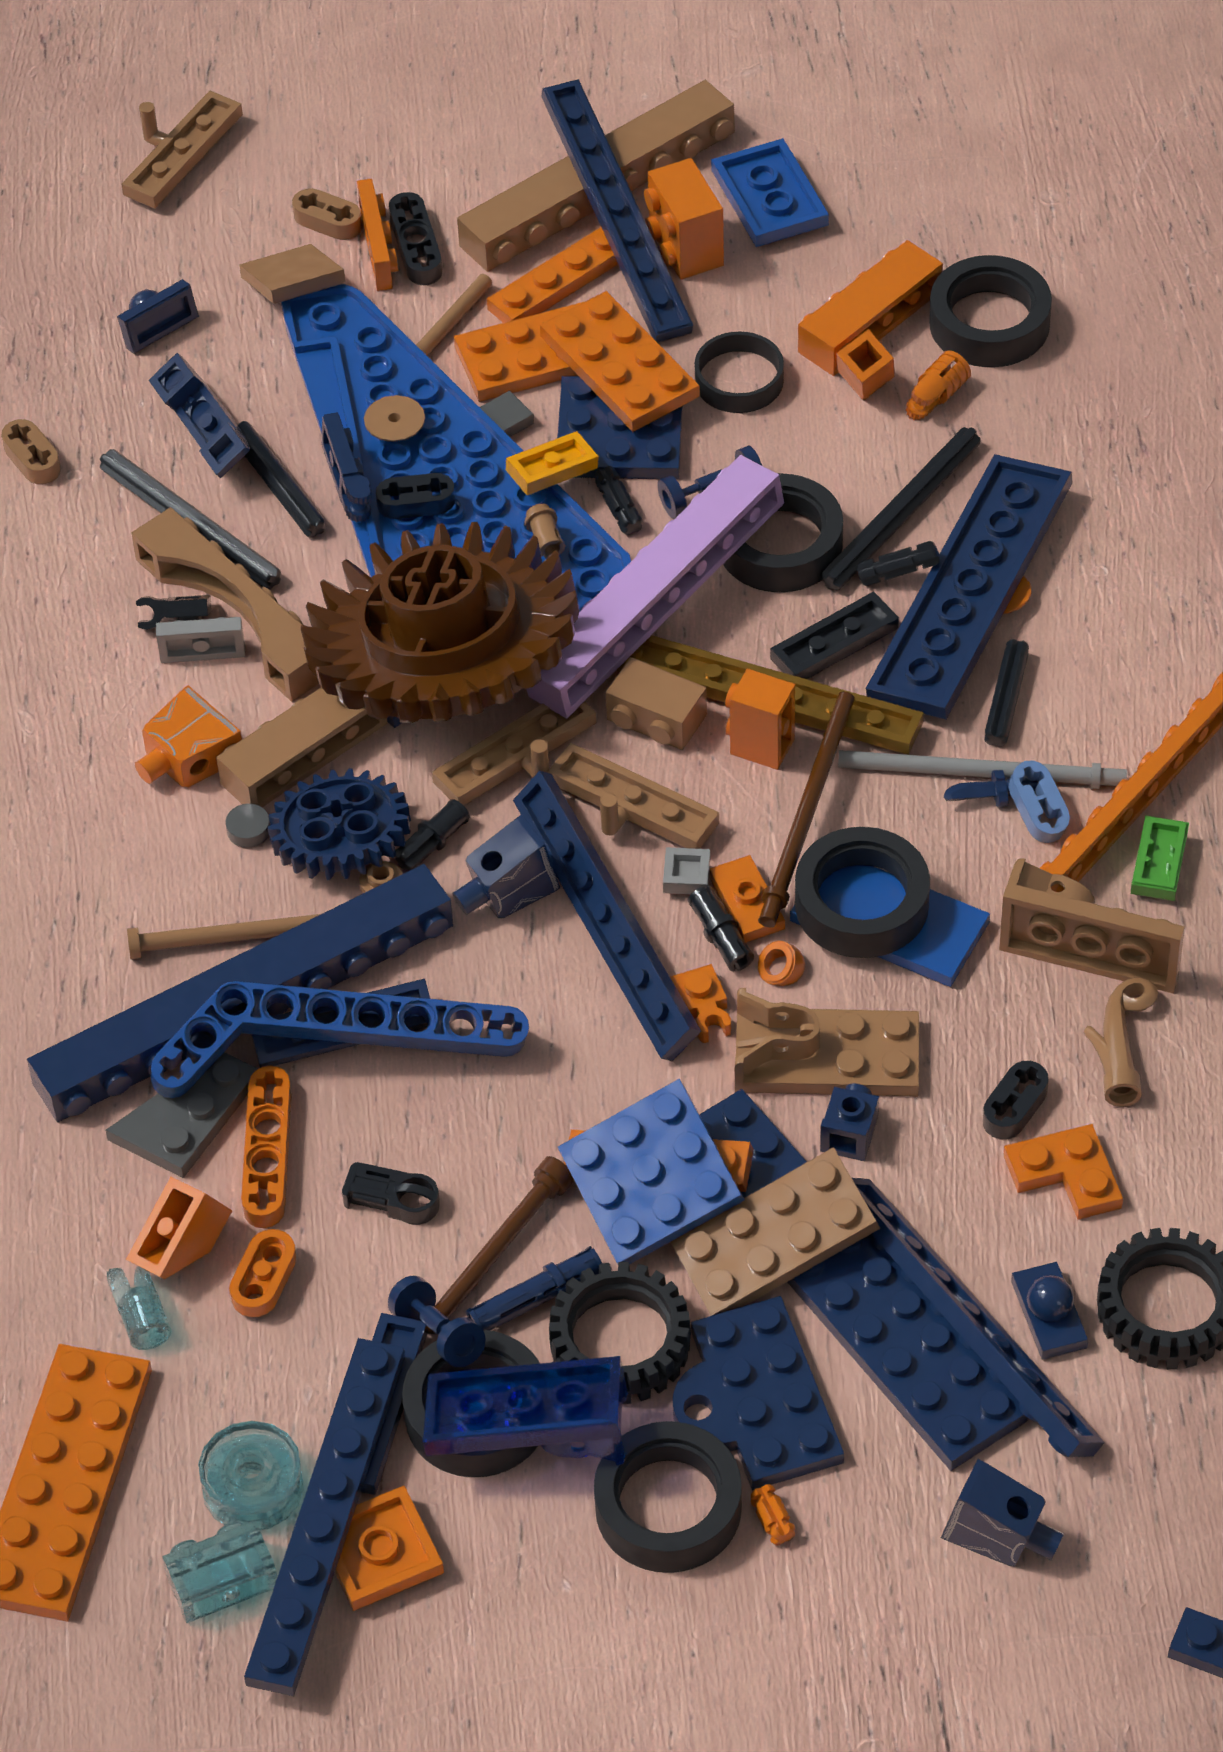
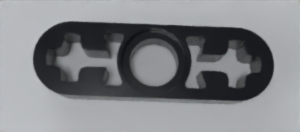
(412, 251)

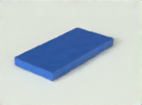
(940, 946)

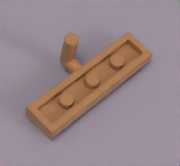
(180, 149)
(509, 750)
(633, 798)

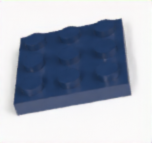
(640, 454)

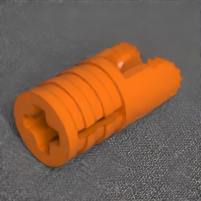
(937, 384)

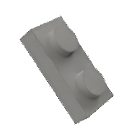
(200, 639)

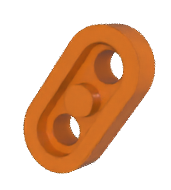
(262, 1277)

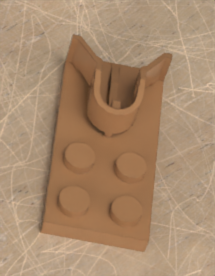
(1085, 936)
(812, 1050)

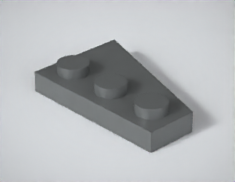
(181, 1128)

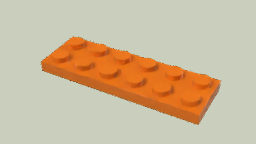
(66, 1477)

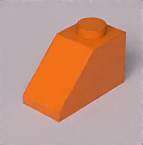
(178, 1230)

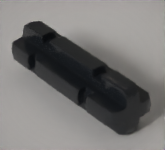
(618, 500)
(898, 563)

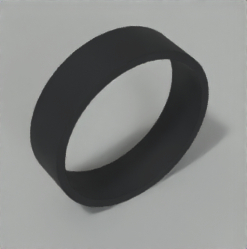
(739, 342)

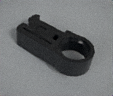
(383, 1189)

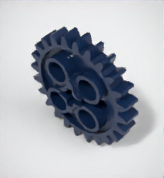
(339, 824)

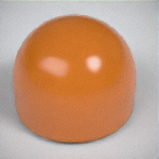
(794, 966)

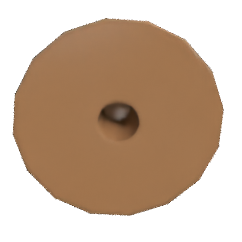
(394, 418)

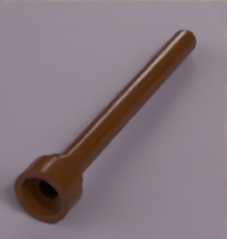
(550, 1179)

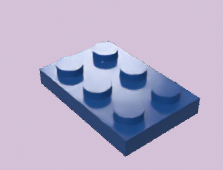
(769, 192)

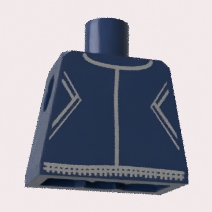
(508, 872)
(999, 1518)

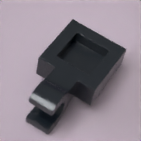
(181, 607)

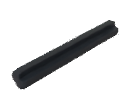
(282, 483)

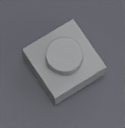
(685, 870)

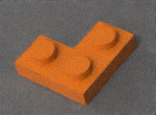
(1069, 1158)

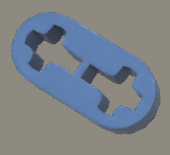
(1047, 798)

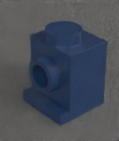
(850, 1121)

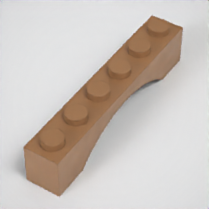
(182, 556)

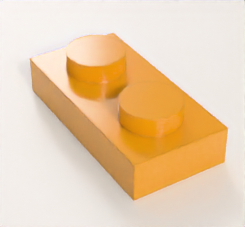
(551, 463)

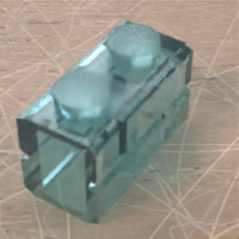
(219, 1570)

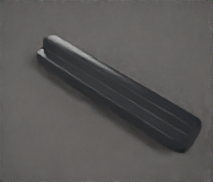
(1006, 692)

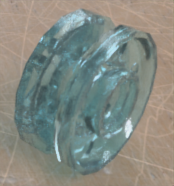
(247, 1450)

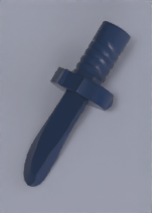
(996, 788)

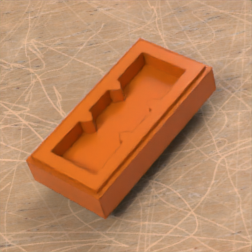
(741, 892)

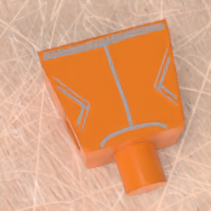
(185, 740)

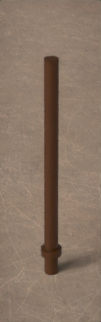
(776, 896)

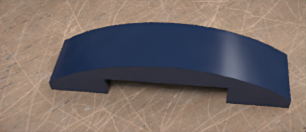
(201, 413)

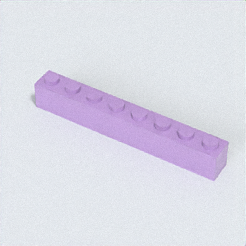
(660, 581)

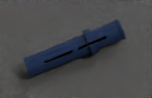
(533, 1291)

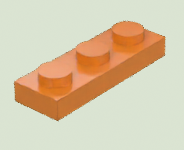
(377, 234)

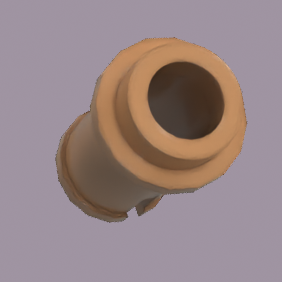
(542, 522)

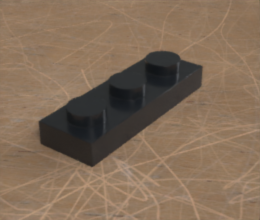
(835, 637)

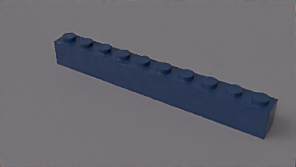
(311, 955)

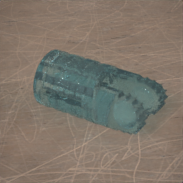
(139, 1308)

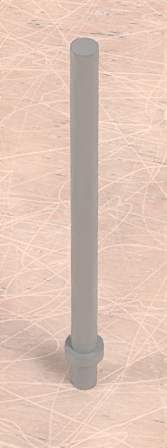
(974, 767)

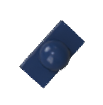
(156, 314)
(1049, 1310)

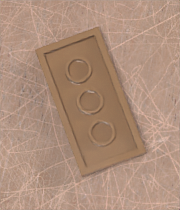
(775, 1234)

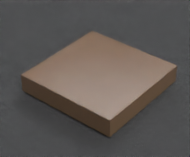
(292, 273)

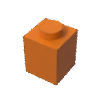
(865, 364)

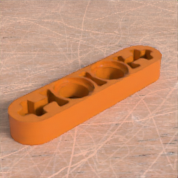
(266, 1146)

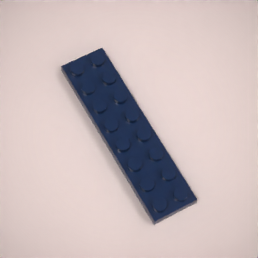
(969, 586)

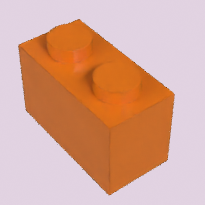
(761, 718)

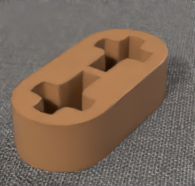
(327, 214)
(24, 455)

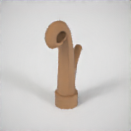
(1121, 1079)

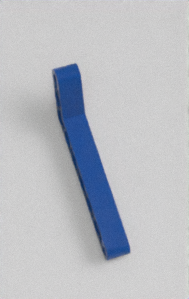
(345, 1028)

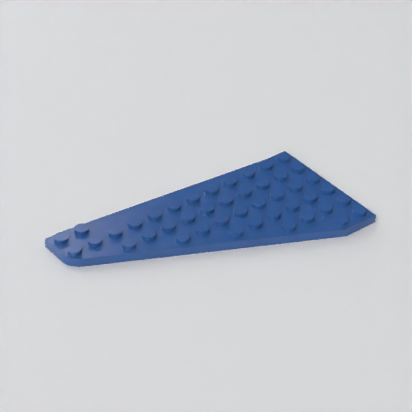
(357, 356)

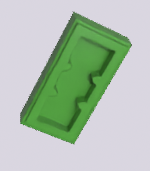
(1159, 858)

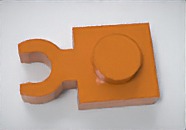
(704, 999)

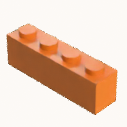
(874, 301)

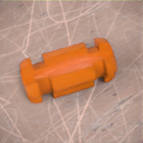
(772, 1514)

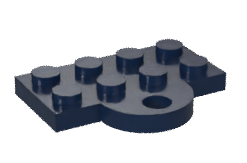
(759, 1394)

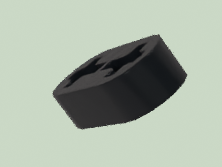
(415, 495)
(1007, 1095)

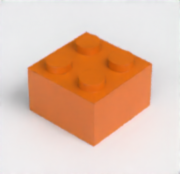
(685, 218)

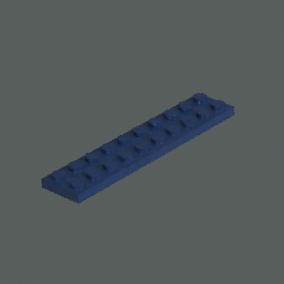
(882, 1317)

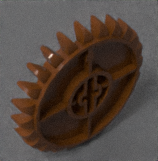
(441, 627)

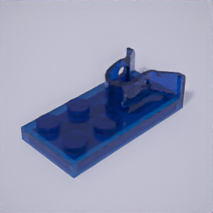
(528, 1408)

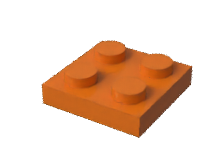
(386, 1550)

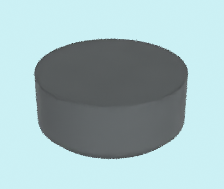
(247, 825)

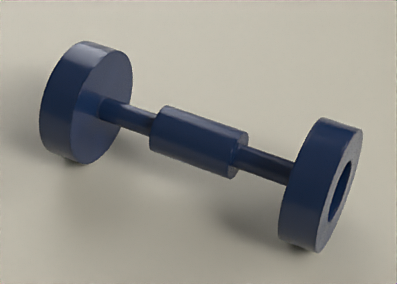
(673, 495)
(458, 1340)

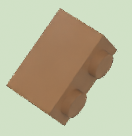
(656, 703)

